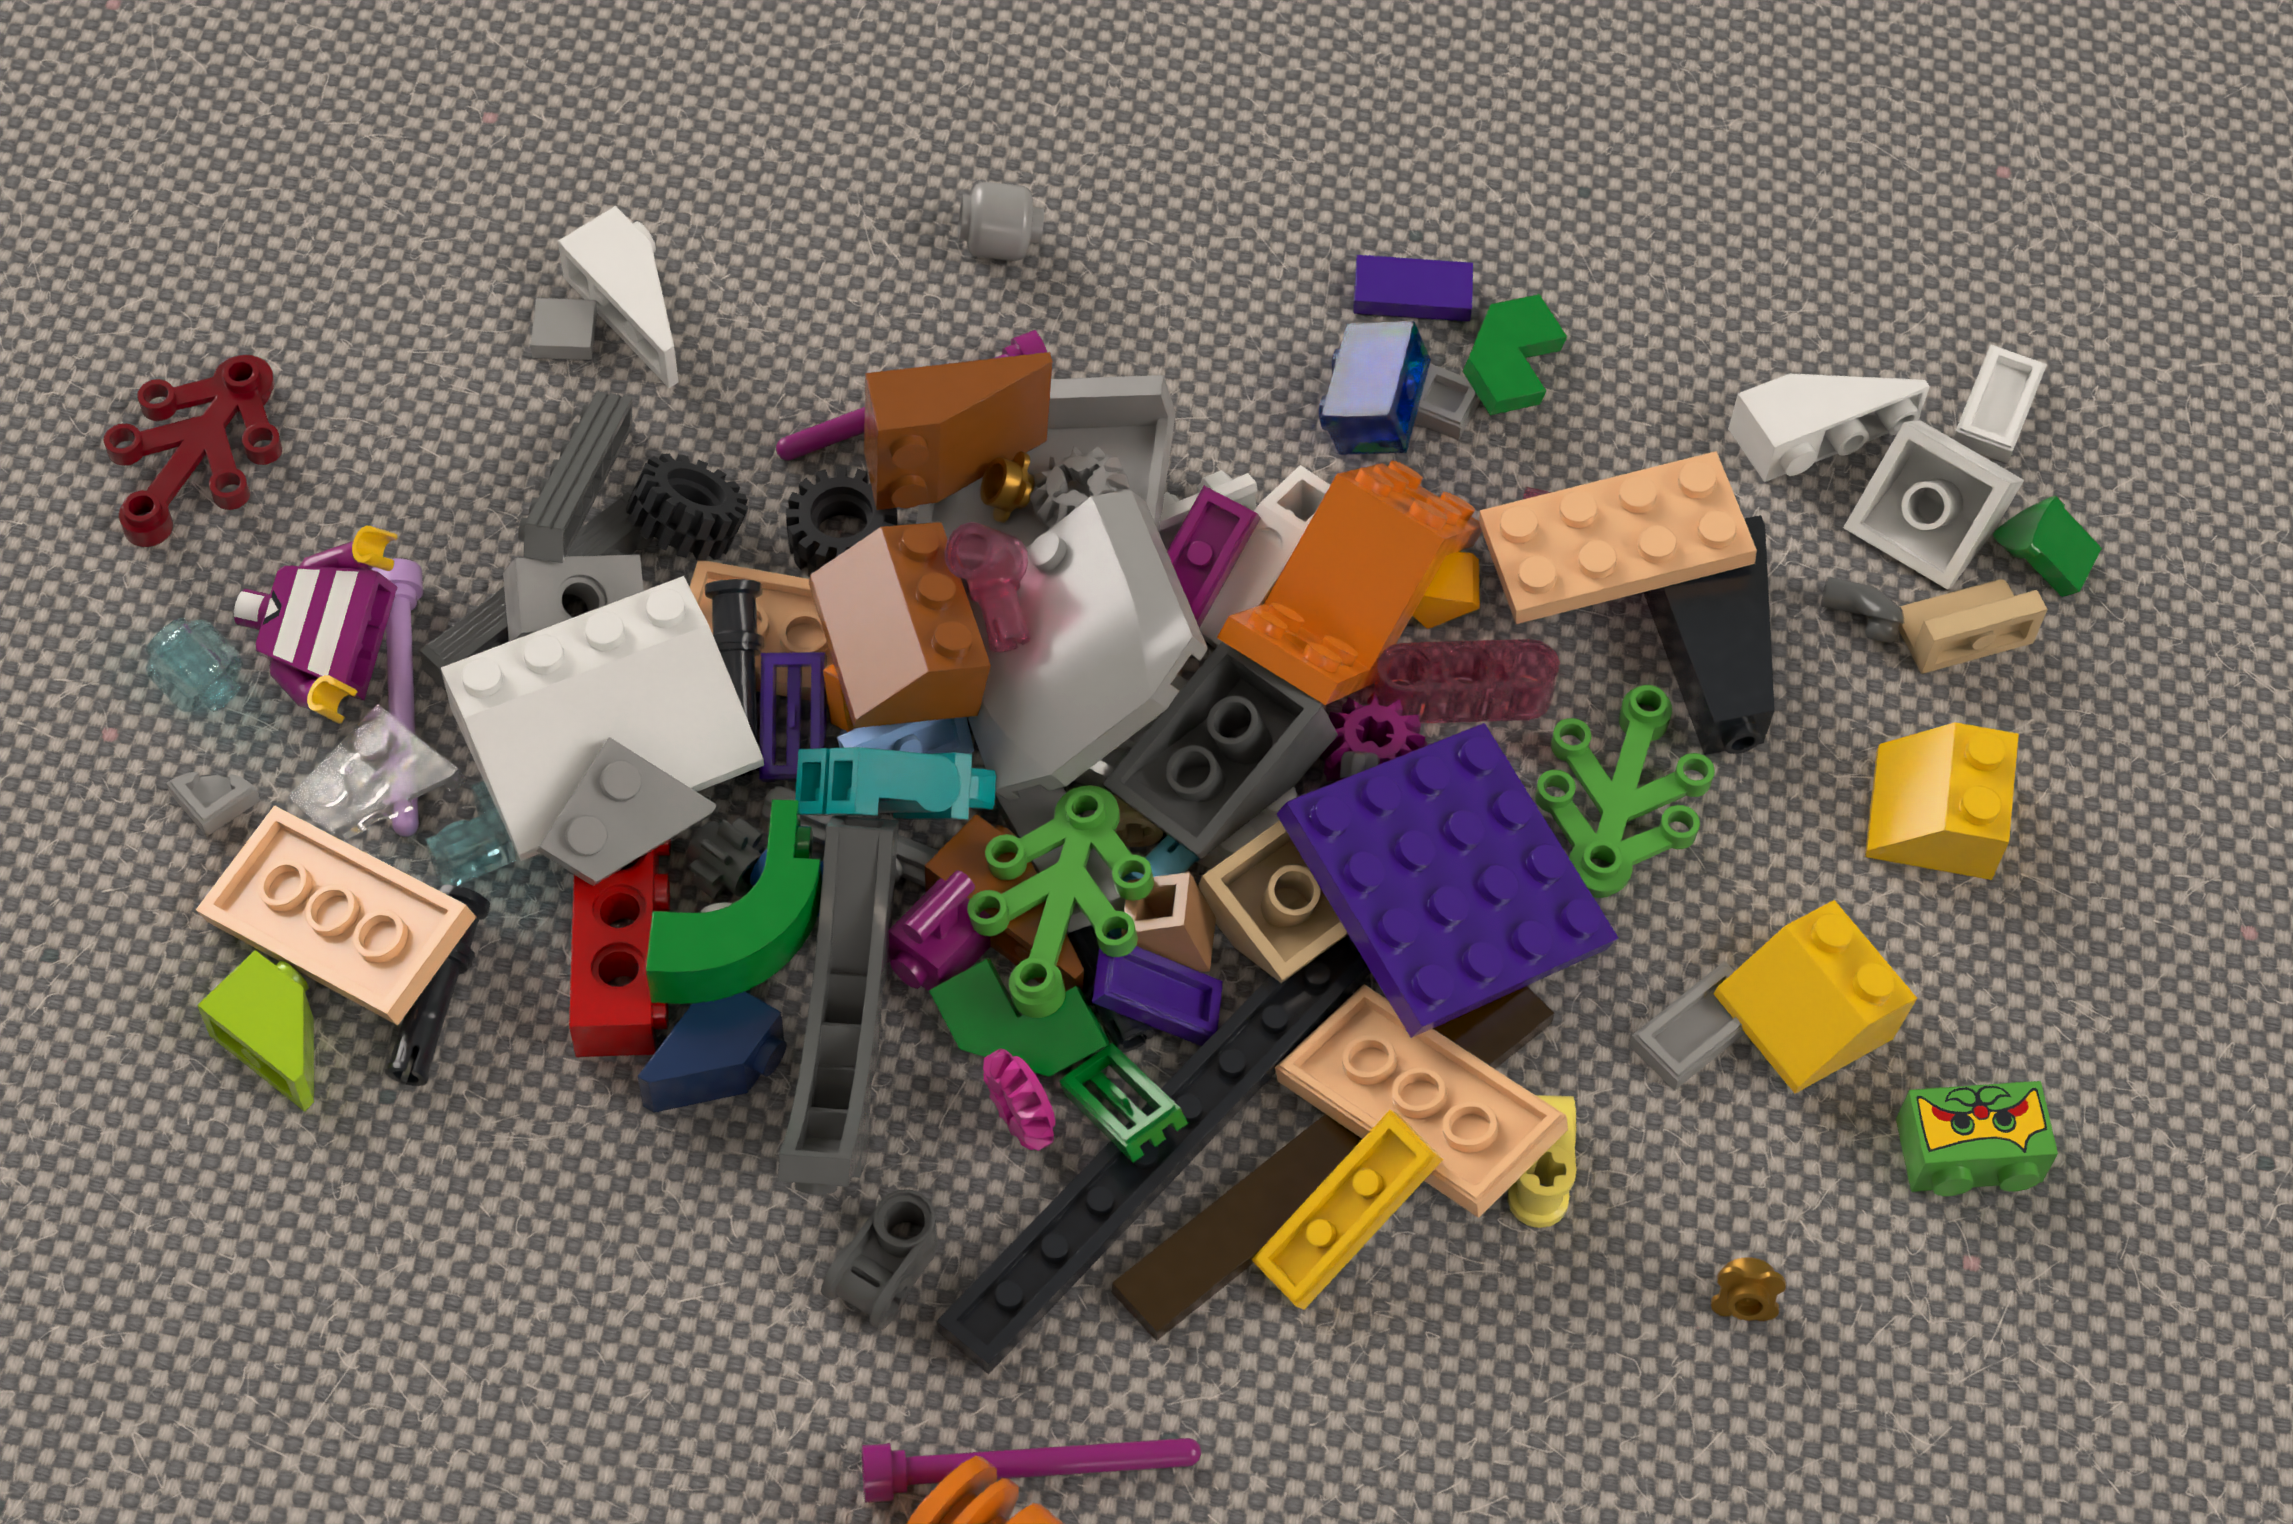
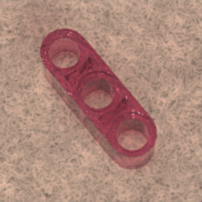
(1489, 664)

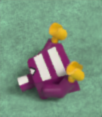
(324, 621)

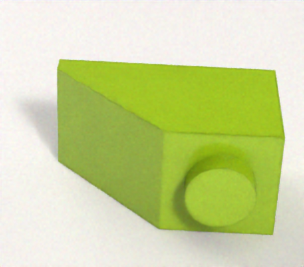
(266, 1024)

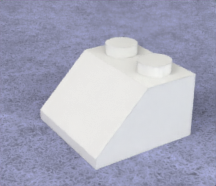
(1932, 503)

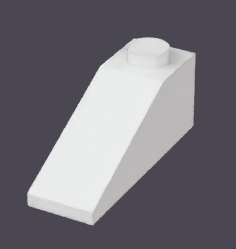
(617, 268)

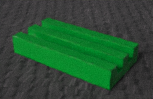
(1144, 1126)

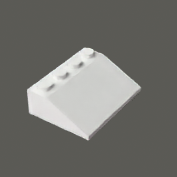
(620, 672)

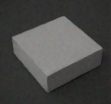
(564, 328)
(1446, 402)

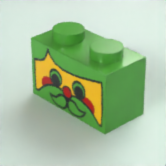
(1976, 1137)

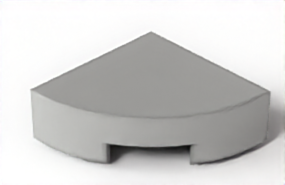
(212, 798)

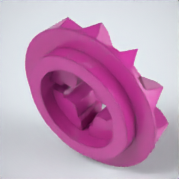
(1019, 1099)

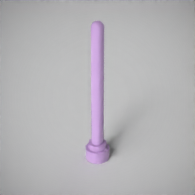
(408, 579)

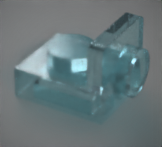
(473, 846)

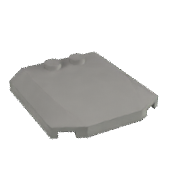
(1100, 651)

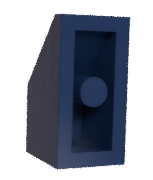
(714, 1053)

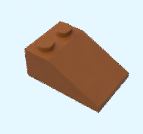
(947, 422)

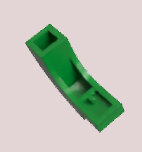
(750, 940)

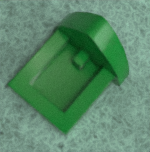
(2051, 544)

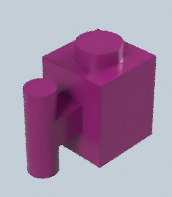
(937, 936)

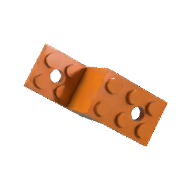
(1353, 580)

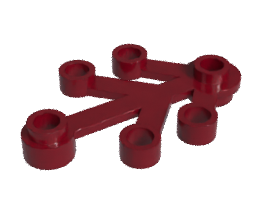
(194, 440)

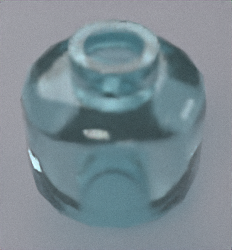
(194, 665)

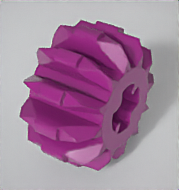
(1373, 730)

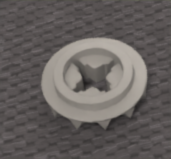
(1051, 493)

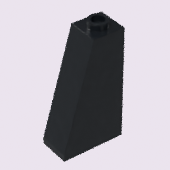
(1722, 650)

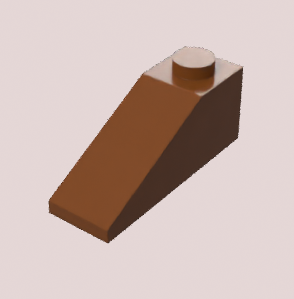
(967, 854)

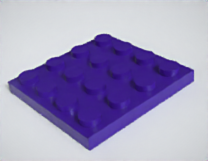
(1446, 878)

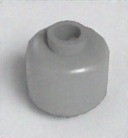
(999, 221)

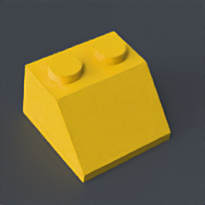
(1944, 799)
(1816, 997)

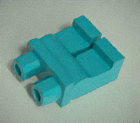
(891, 781)

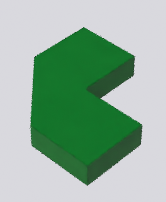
(1498, 357)
(986, 1020)

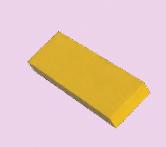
(1347, 1209)

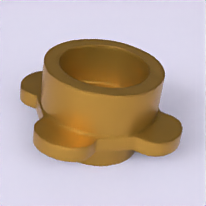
(1007, 485)
(1748, 1290)

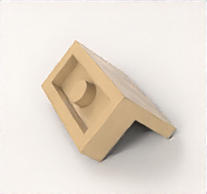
(1970, 624)

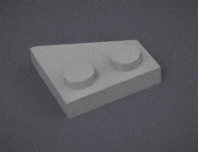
(620, 815)

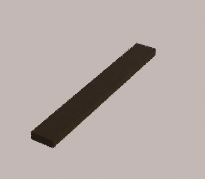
(1238, 1224)

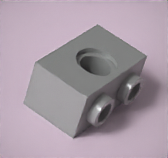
(537, 586)

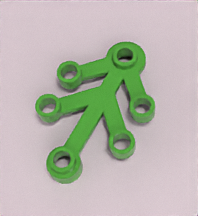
(1620, 798)
(1062, 887)

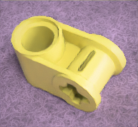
(1556, 1169)

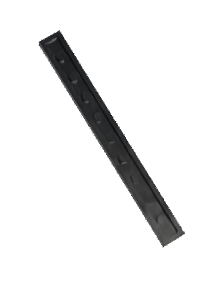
(1116, 1191)

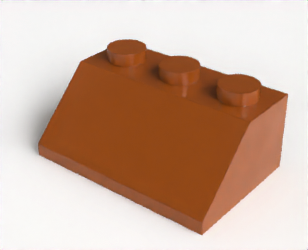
(901, 629)

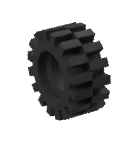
(825, 500)
(687, 507)

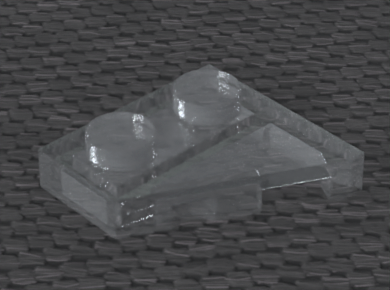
(372, 777)

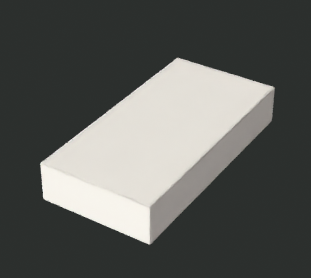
(1999, 403)

